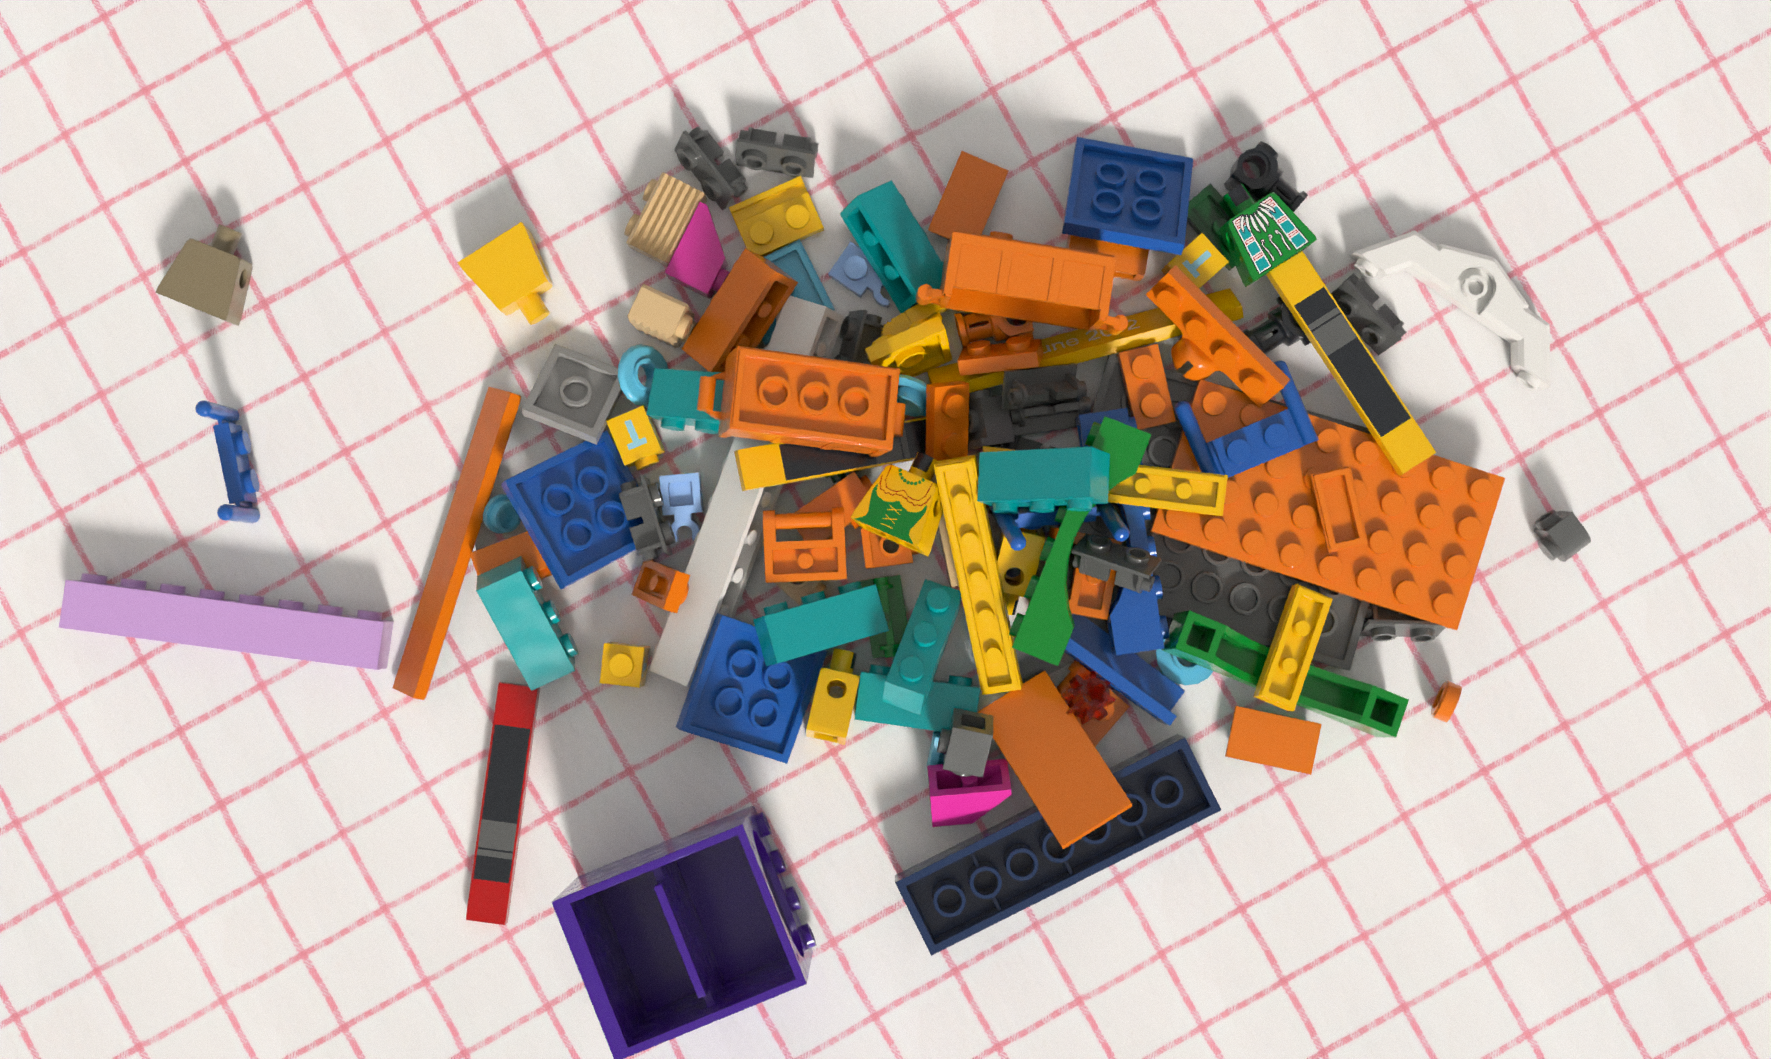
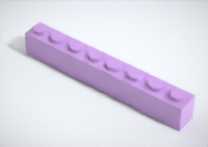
(226, 623)

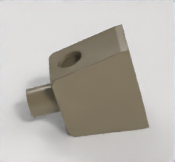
(210, 276)

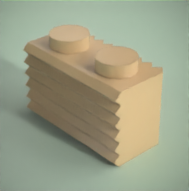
(663, 218)
(661, 316)

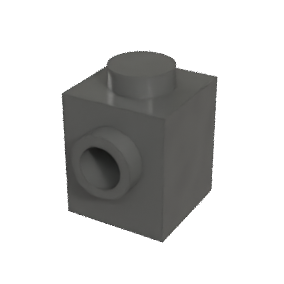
(966, 742)

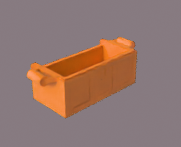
(1026, 282)
(806, 401)

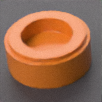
(1446, 701)

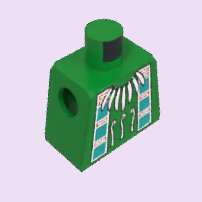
(1262, 233)

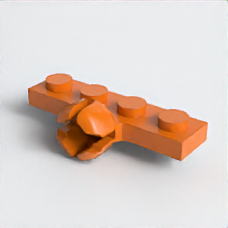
(1213, 340)

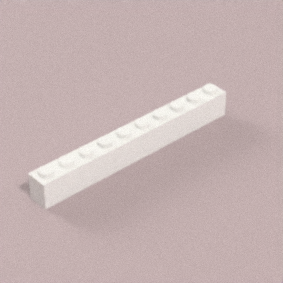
(734, 518)

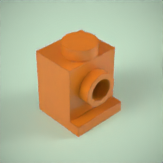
(877, 557)

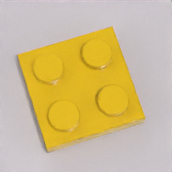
(913, 350)

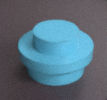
(500, 515)

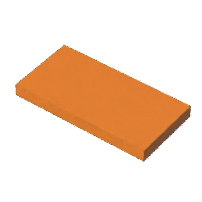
(1055, 760)

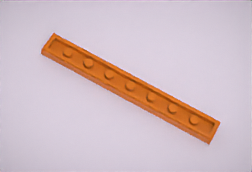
(456, 543)

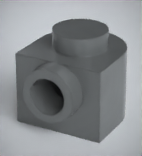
(1561, 535)

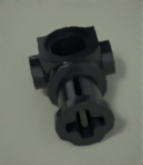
(1270, 177)
(1282, 327)

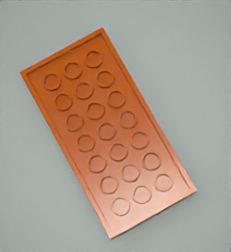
(1419, 526)

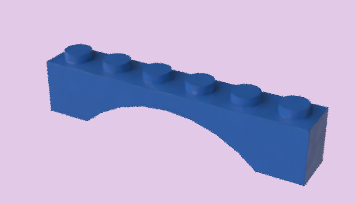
(1133, 616)

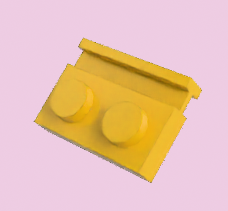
(776, 217)

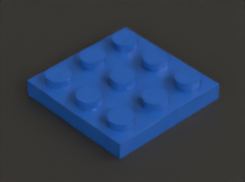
(1128, 196)
(576, 509)
(742, 699)

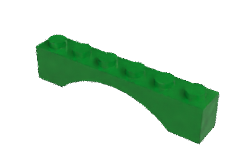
(1048, 619)
(1323, 692)

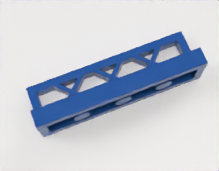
(1125, 672)

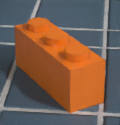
(739, 311)

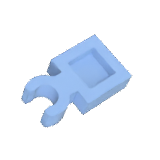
(857, 274)
(682, 498)

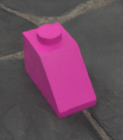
(699, 258)
(966, 799)

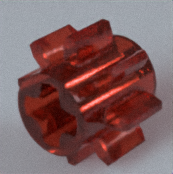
(1099, 695)

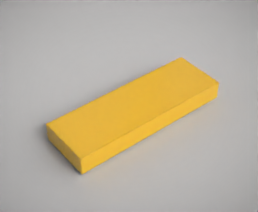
(1292, 647)

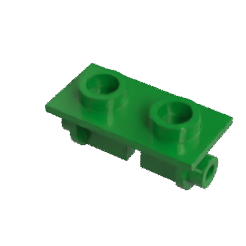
(893, 606)

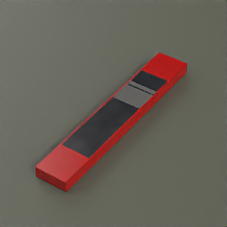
(502, 803)

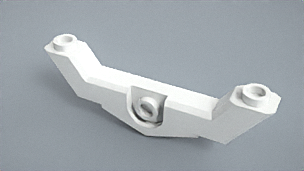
(1475, 286)

